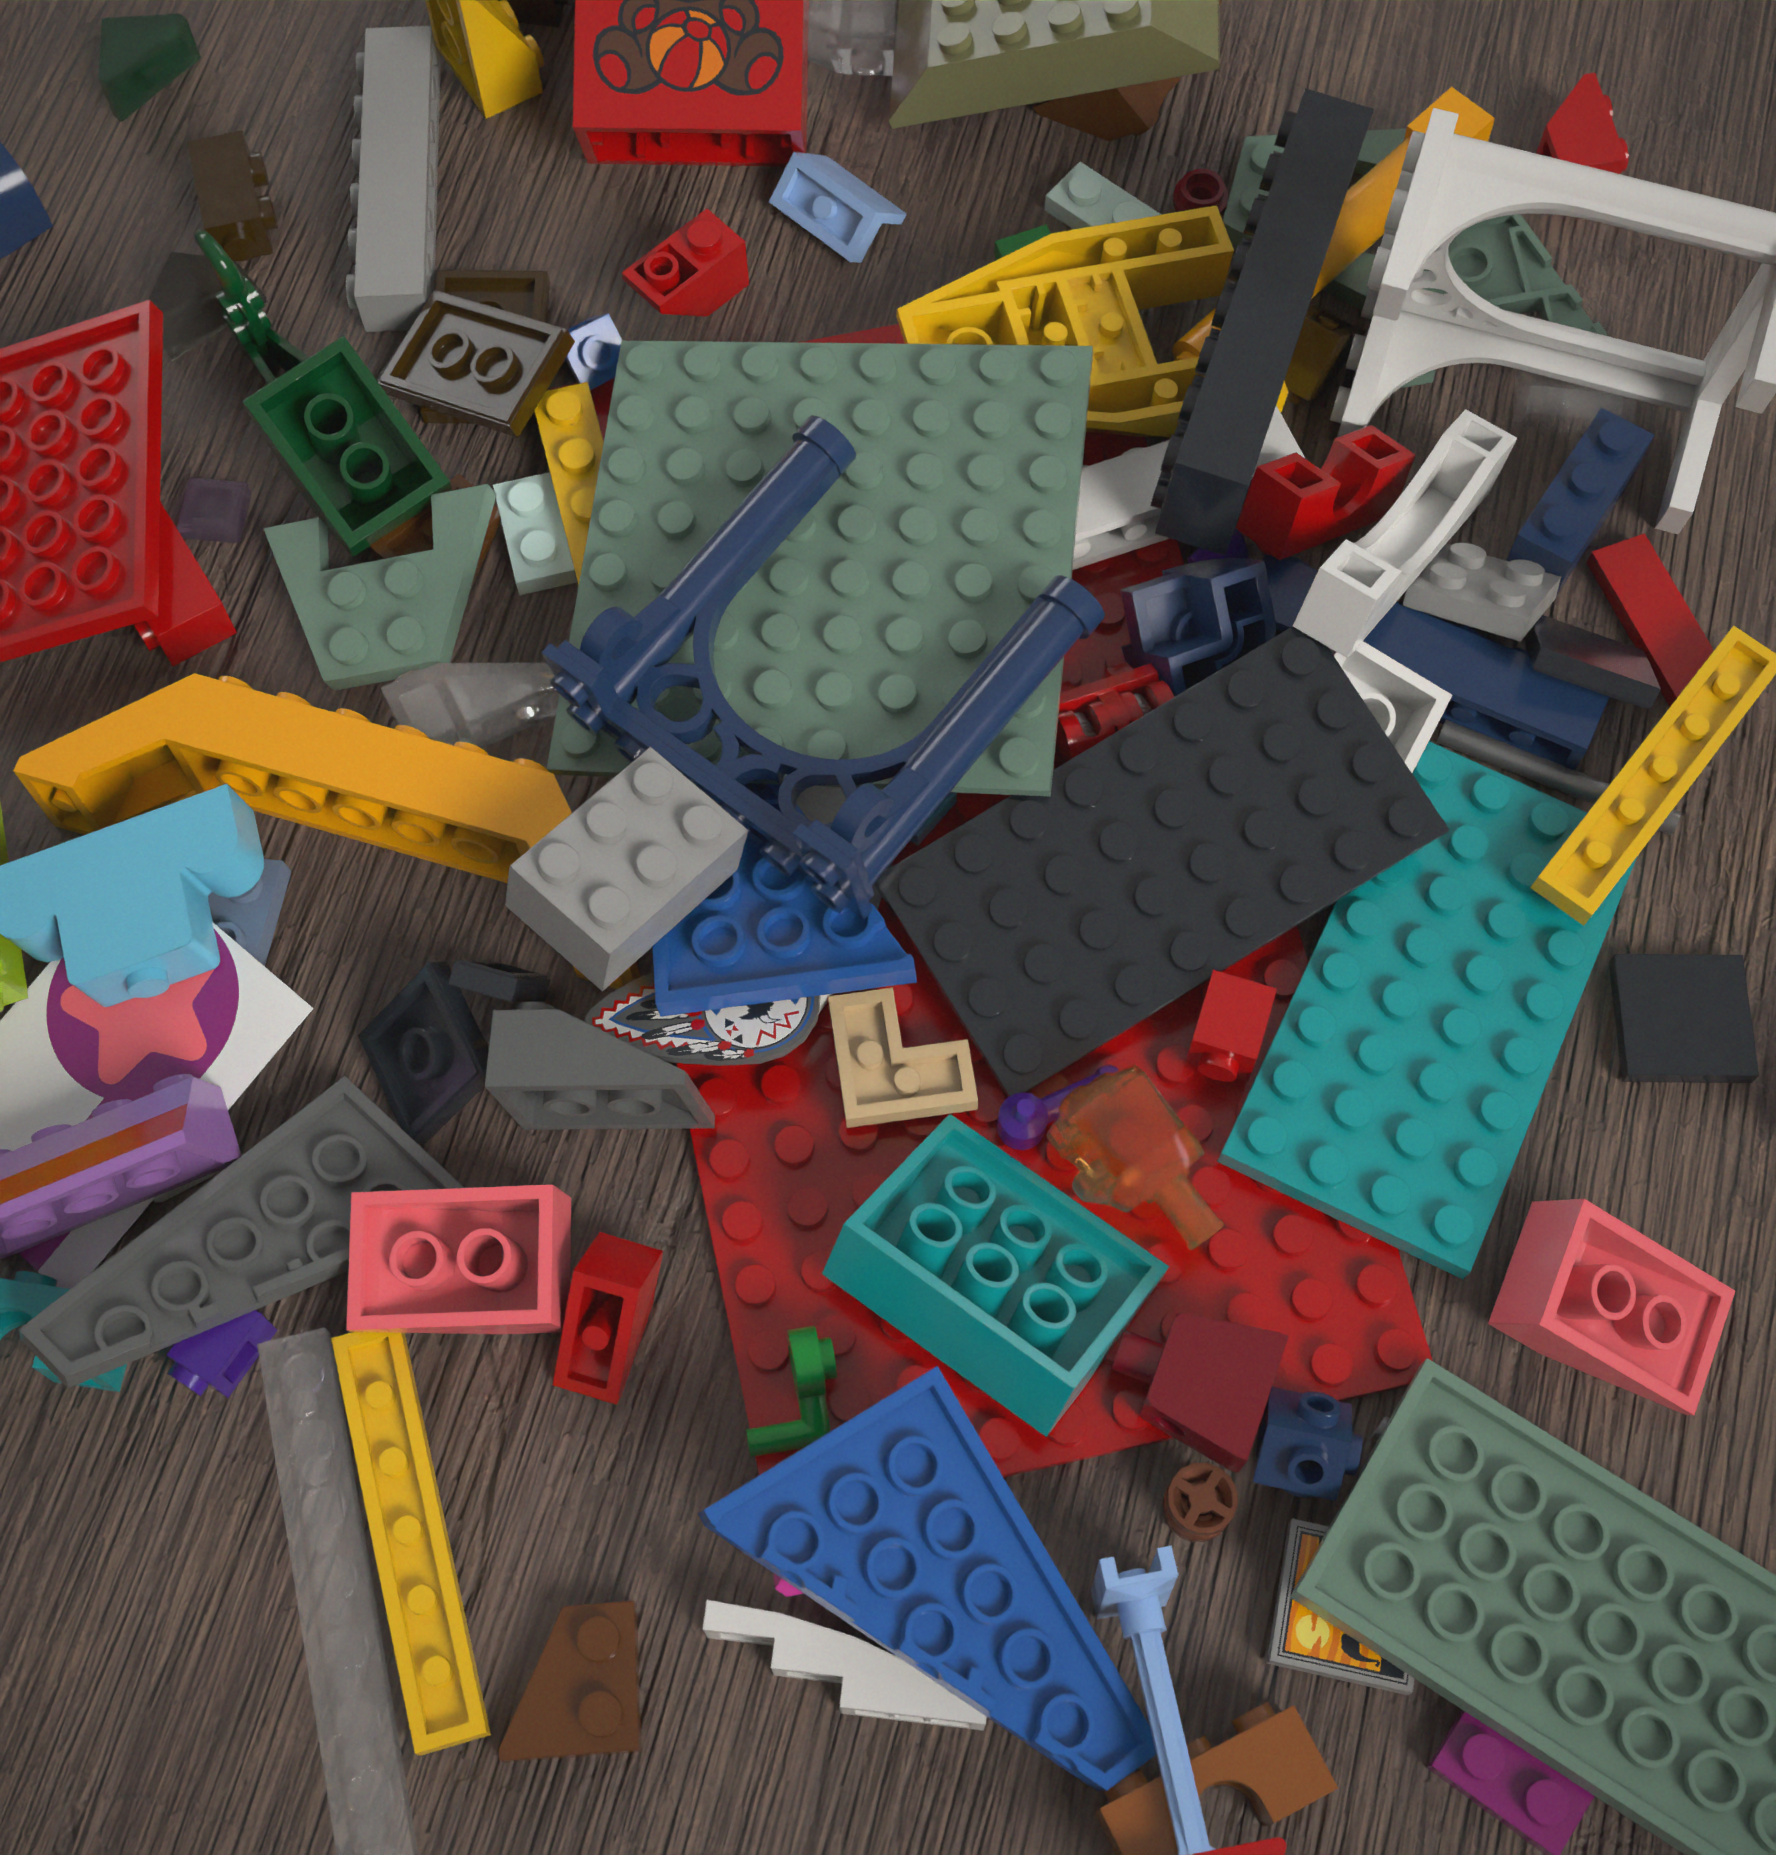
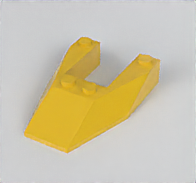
(1088, 292)

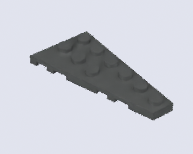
(238, 1241)

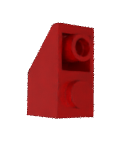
(1585, 130)
(692, 268)

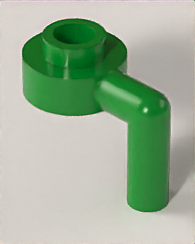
(811, 1364)

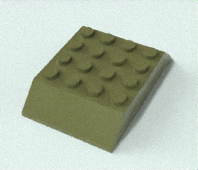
(1014, 53)

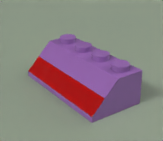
(113, 1160)

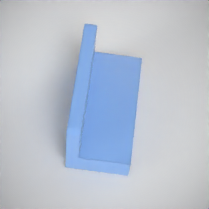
(833, 204)

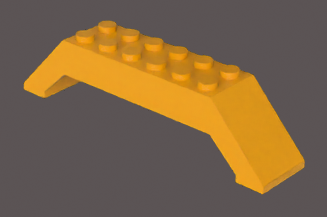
(302, 768)

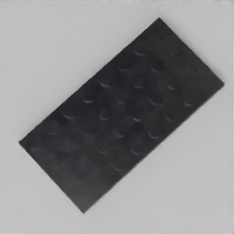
(1159, 858)

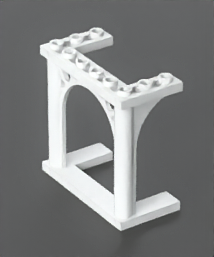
(1462, 181)

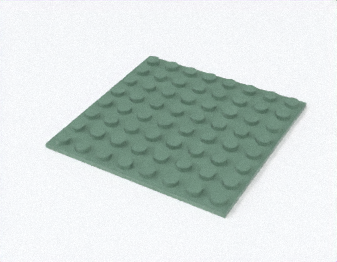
(890, 578)

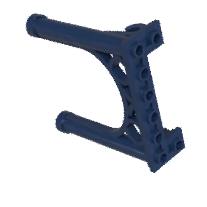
(629, 657)

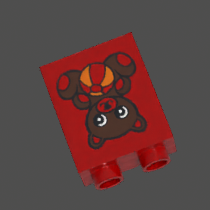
(691, 81)

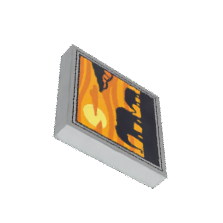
(1312, 1644)

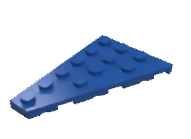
(771, 942)
(932, 1558)

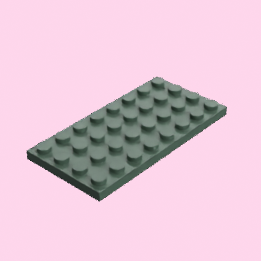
(1562, 1614)

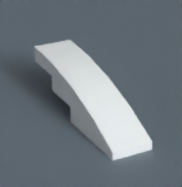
(871, 1678)

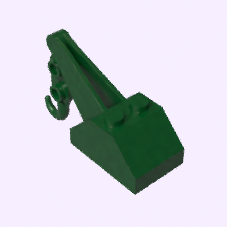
(328, 422)

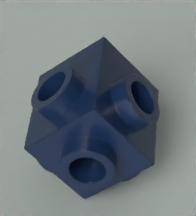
(1305, 1444)

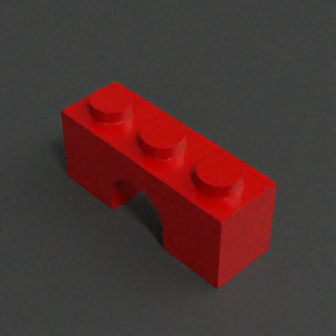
(1302, 506)

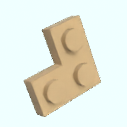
(893, 1082)

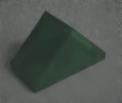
(142, 58)

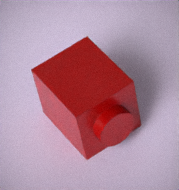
(1230, 1027)

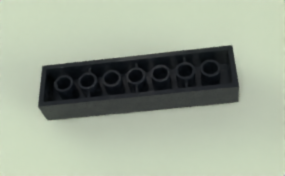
(1260, 322)

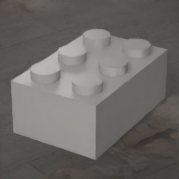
(625, 868)

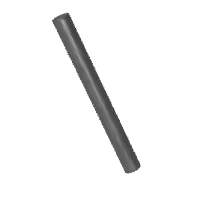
(1532, 766)

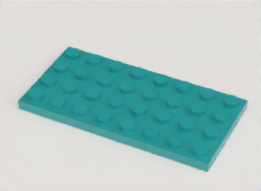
(1427, 1025)

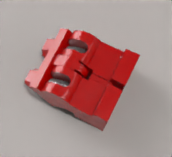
(1106, 706)

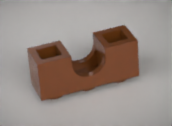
(1266, 1761)

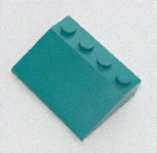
(994, 1272)

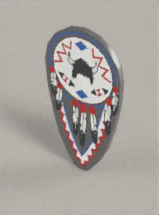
(705, 1037)

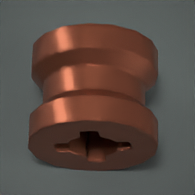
(1207, 1490)

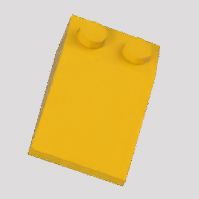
(487, 52)

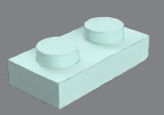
(1092, 200)
(534, 533)

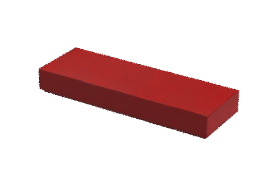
(1652, 611)

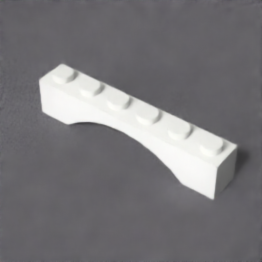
(1369, 576)

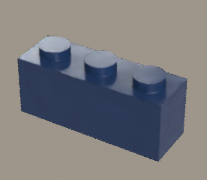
(1582, 495)

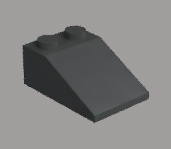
(573, 1076)

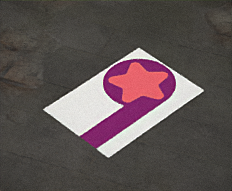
(72, 1055)

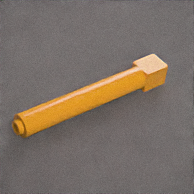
(1365, 206)

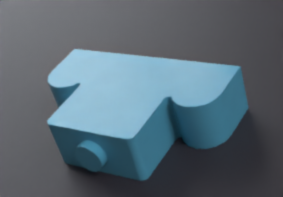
(134, 896)

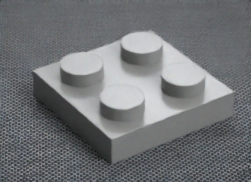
(1483, 590)

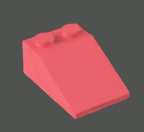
(460, 1260)
(1612, 1303)

